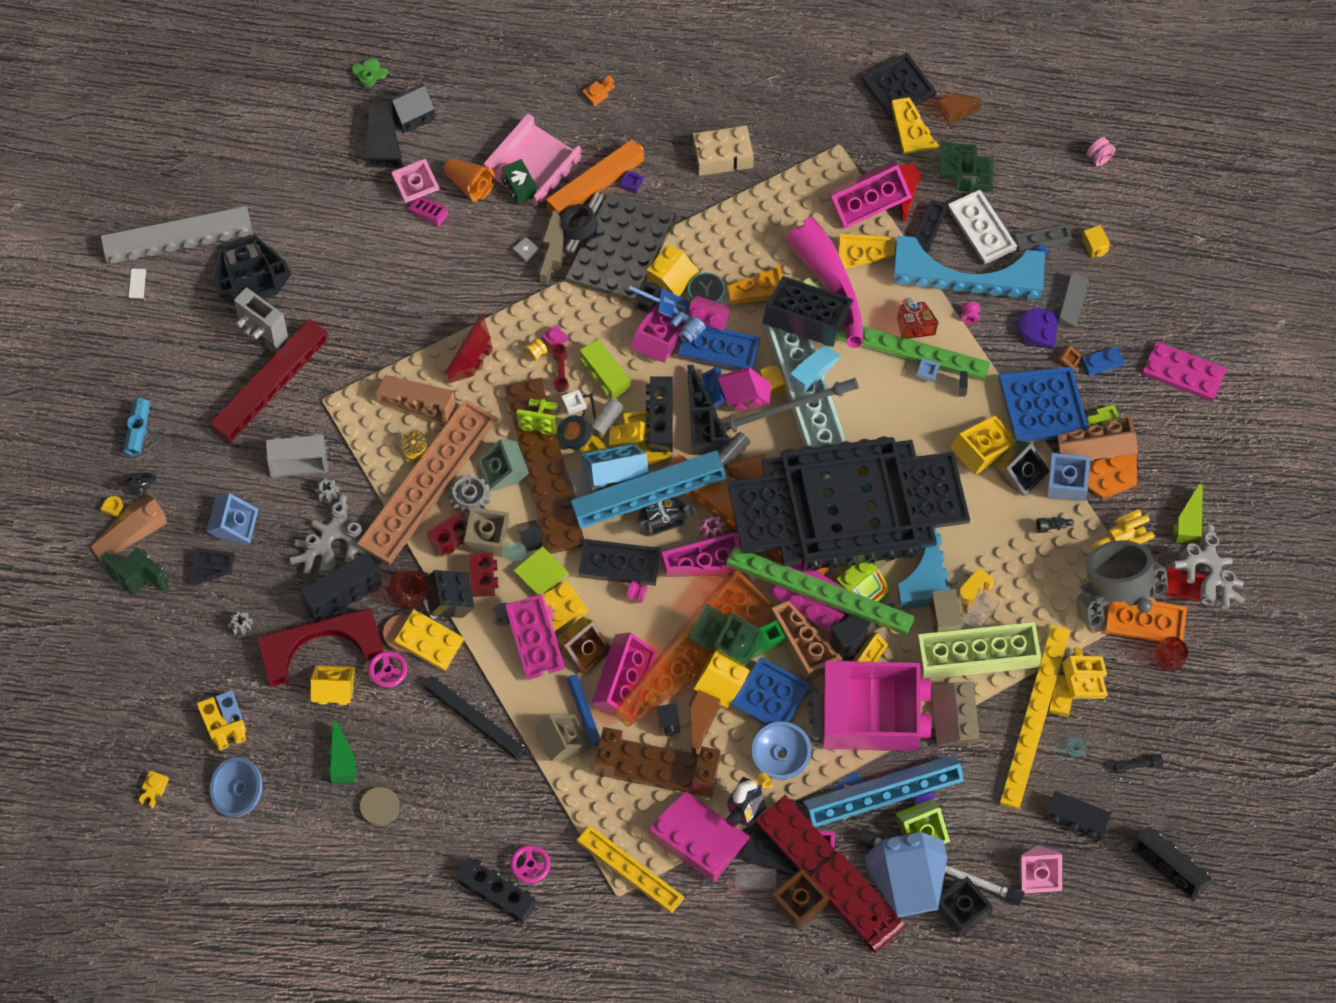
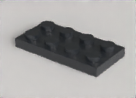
(619, 562)

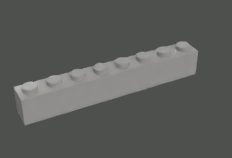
(176, 235)

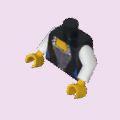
(747, 800)

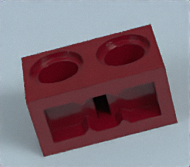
(446, 530)
(481, 575)

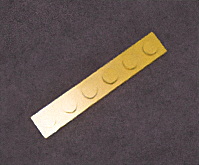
(630, 869)

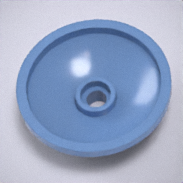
(781, 738)
(228, 785)

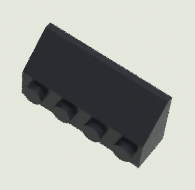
(1171, 863)

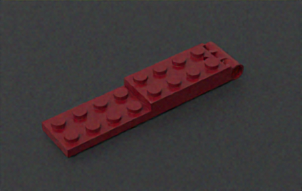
(848, 890)

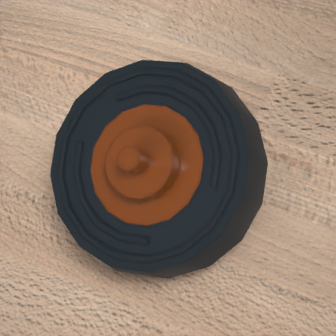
(574, 432)

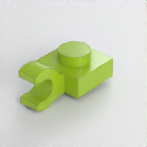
(1103, 415)

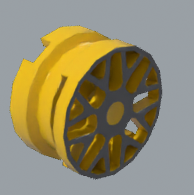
(414, 445)

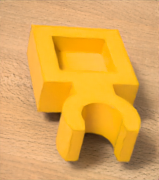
(153, 786)

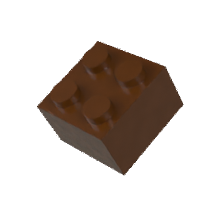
(800, 899)

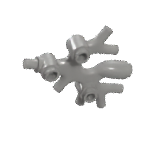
(329, 532)
(1217, 579)

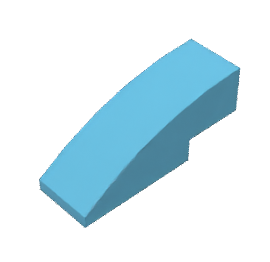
(814, 367)

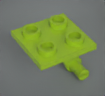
(538, 420)

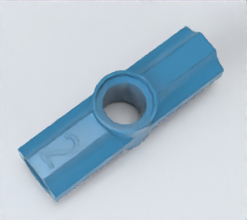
(135, 436)

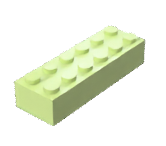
(979, 650)

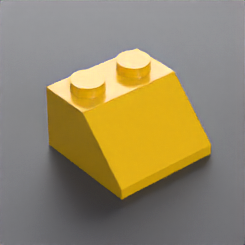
(672, 270)
(721, 678)
(332, 684)

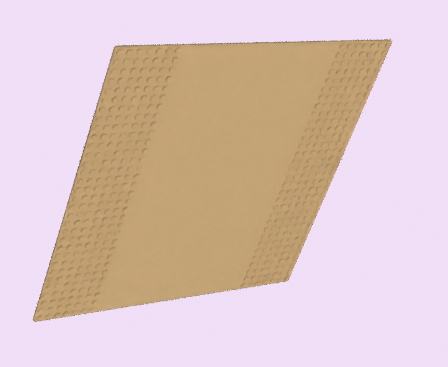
(737, 239)

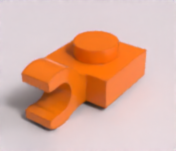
(598, 92)

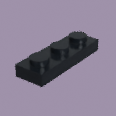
(930, 224)

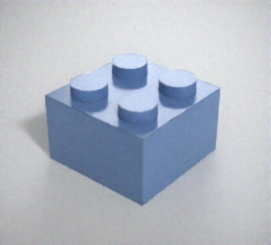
(1068, 477)

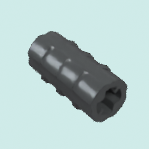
(733, 449)

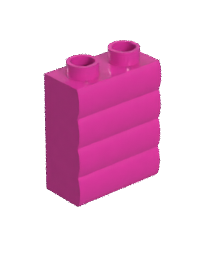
(874, 706)

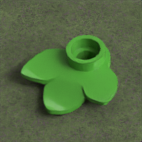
(369, 72)

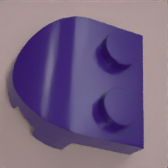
(1038, 327)

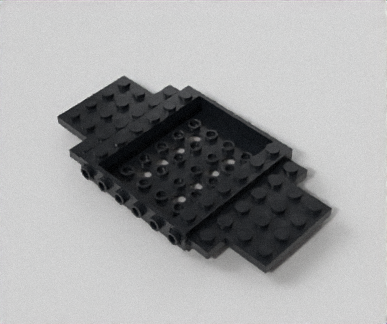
(791, 512)

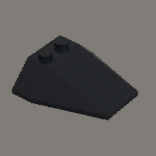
(250, 265)

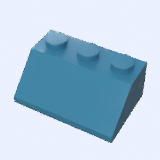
(615, 464)

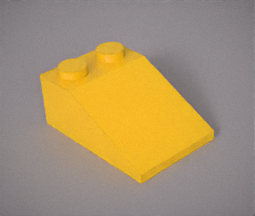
(983, 444)

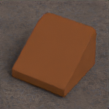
(1068, 357)

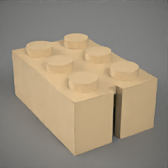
(720, 148)

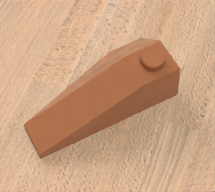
(132, 524)

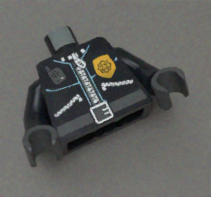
(664, 516)

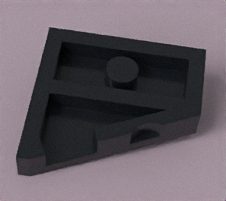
(210, 565)

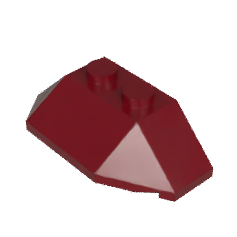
(471, 353)

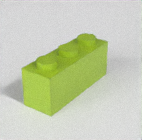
(604, 369)

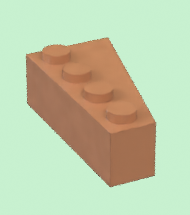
(417, 399)
(1101, 441)
(802, 642)

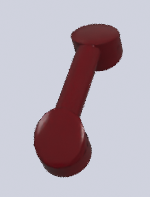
(560, 354)

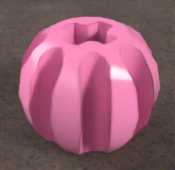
(706, 526)

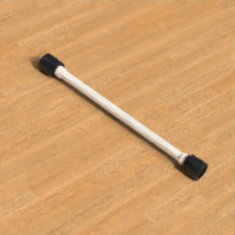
(1011, 894)

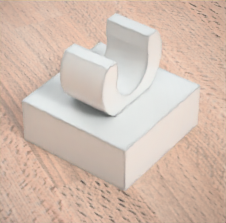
(573, 402)

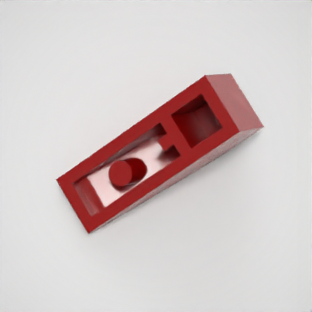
(911, 178)

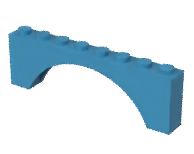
(917, 268)
(928, 577)

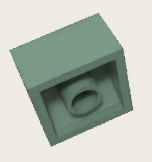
(502, 465)

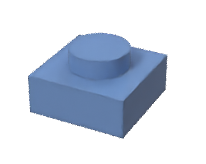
(928, 370)

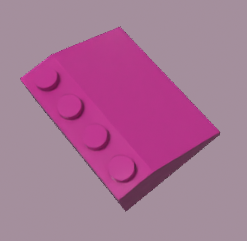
(698, 836)

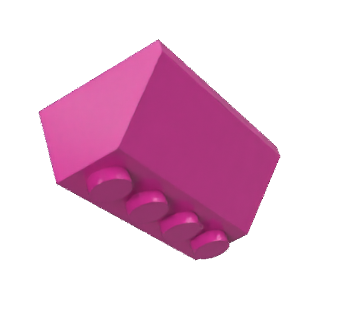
(869, 194)
(815, 611)
(624, 666)

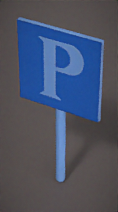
(668, 303)

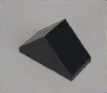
(530, 535)

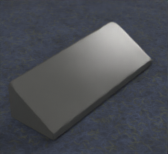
(1073, 300)

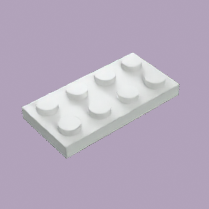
(982, 227)

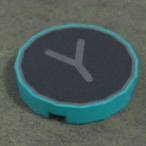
(707, 286)

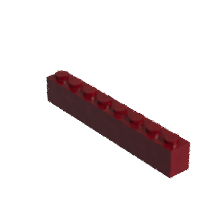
(269, 381)

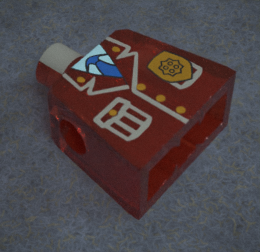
(916, 320)

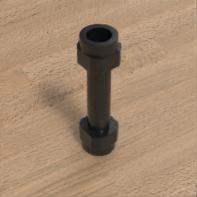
(1121, 766)

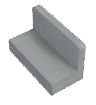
(580, 483)

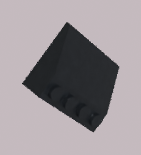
(807, 311)

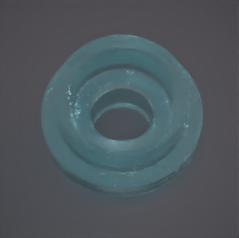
(517, 556)
(1076, 742)

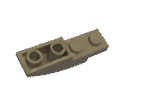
(553, 248)

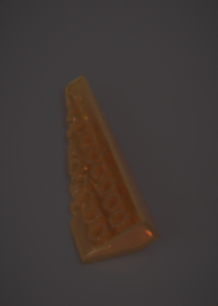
(683, 659)

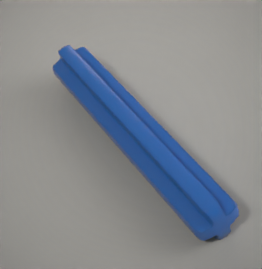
(584, 710)

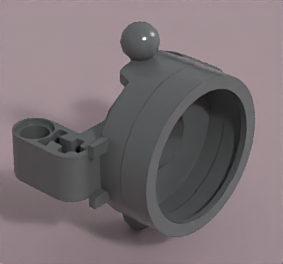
(1119, 574)

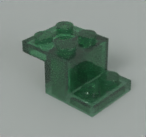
(964, 165)
(135, 571)
(725, 634)

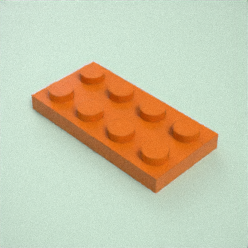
(1157, 624)

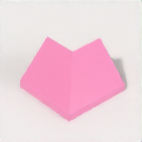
(414, 181)
(1041, 870)

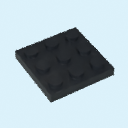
(898, 80)

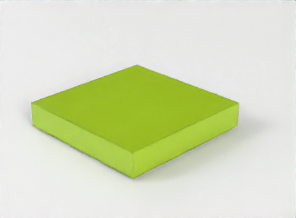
(541, 572)

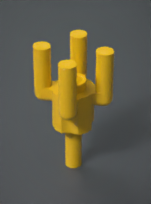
(1126, 531)

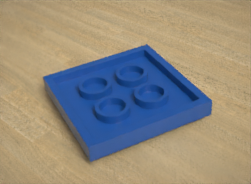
(770, 694)

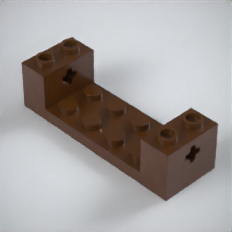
(656, 764)

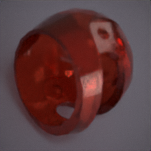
(1171, 654)

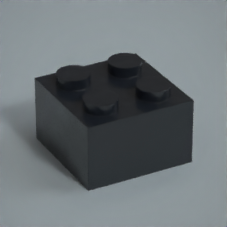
(448, 593)
(964, 907)

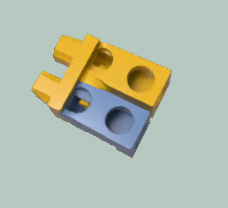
(223, 726)

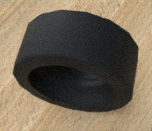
(572, 213)

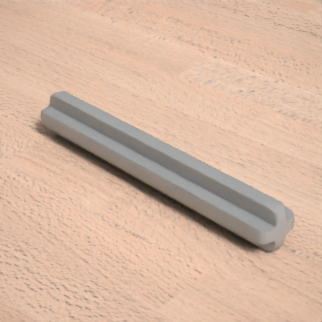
(595, 203)

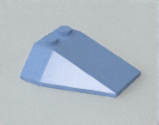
(909, 872)

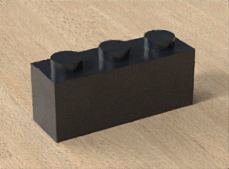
(1077, 816)

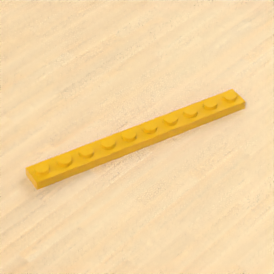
(1035, 717)

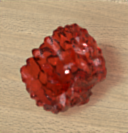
(412, 591)

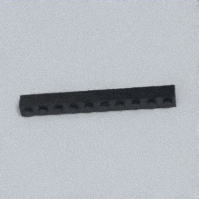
(474, 718)

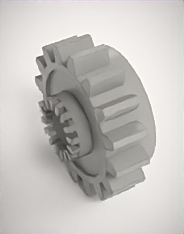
(465, 486)

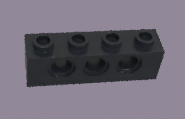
(660, 387)
(518, 911)

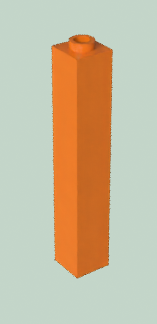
(597, 177)

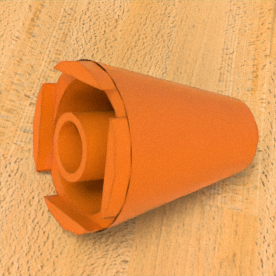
(471, 178)

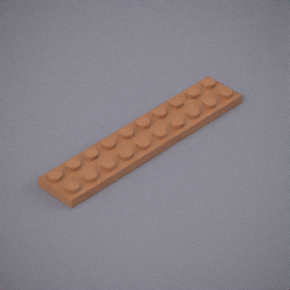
(427, 482)

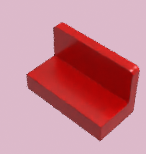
(1180, 588)

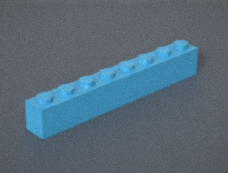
(648, 489)
(883, 791)

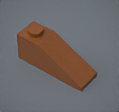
(703, 712)

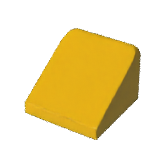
(593, 445)

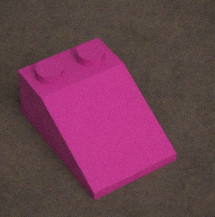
(656, 336)

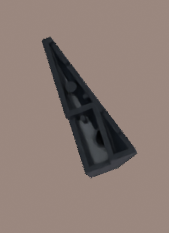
(706, 428)

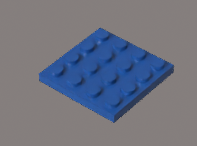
(1042, 403)

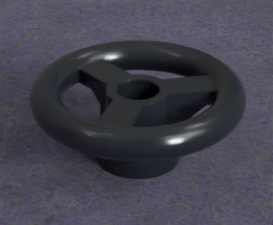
(138, 482)

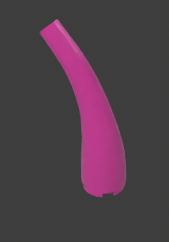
(822, 259)

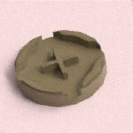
(379, 806)

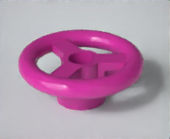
(387, 676)
(530, 871)

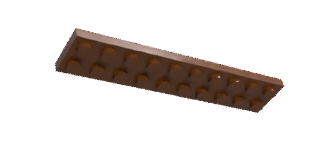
(546, 472)

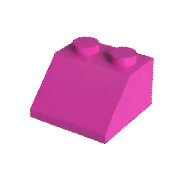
(745, 389)

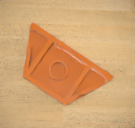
(1112, 475)

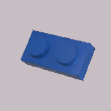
(1103, 361)
(713, 386)

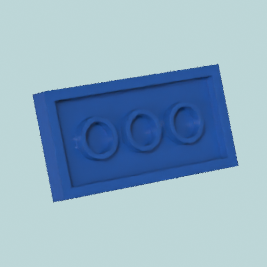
(722, 348)

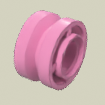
(1100, 151)

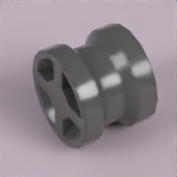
(501, 614)

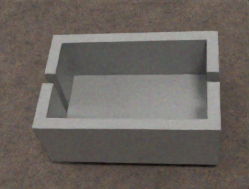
(297, 455)

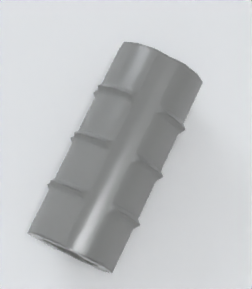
(606, 417)

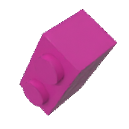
(710, 312)

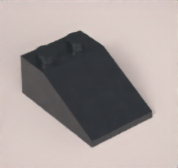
(850, 636)

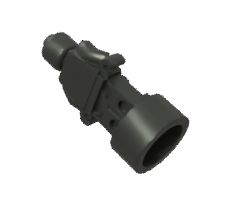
(1044, 524)

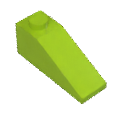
(1189, 523)

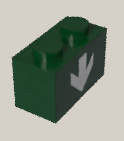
(519, 181)

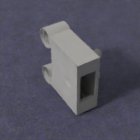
(260, 319)

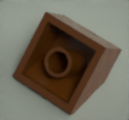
(583, 645)

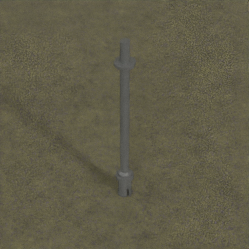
(837, 389)

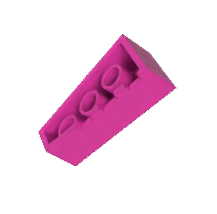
(701, 558)

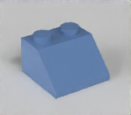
(232, 519)

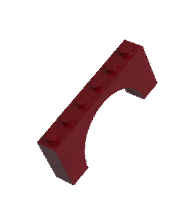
(280, 647)

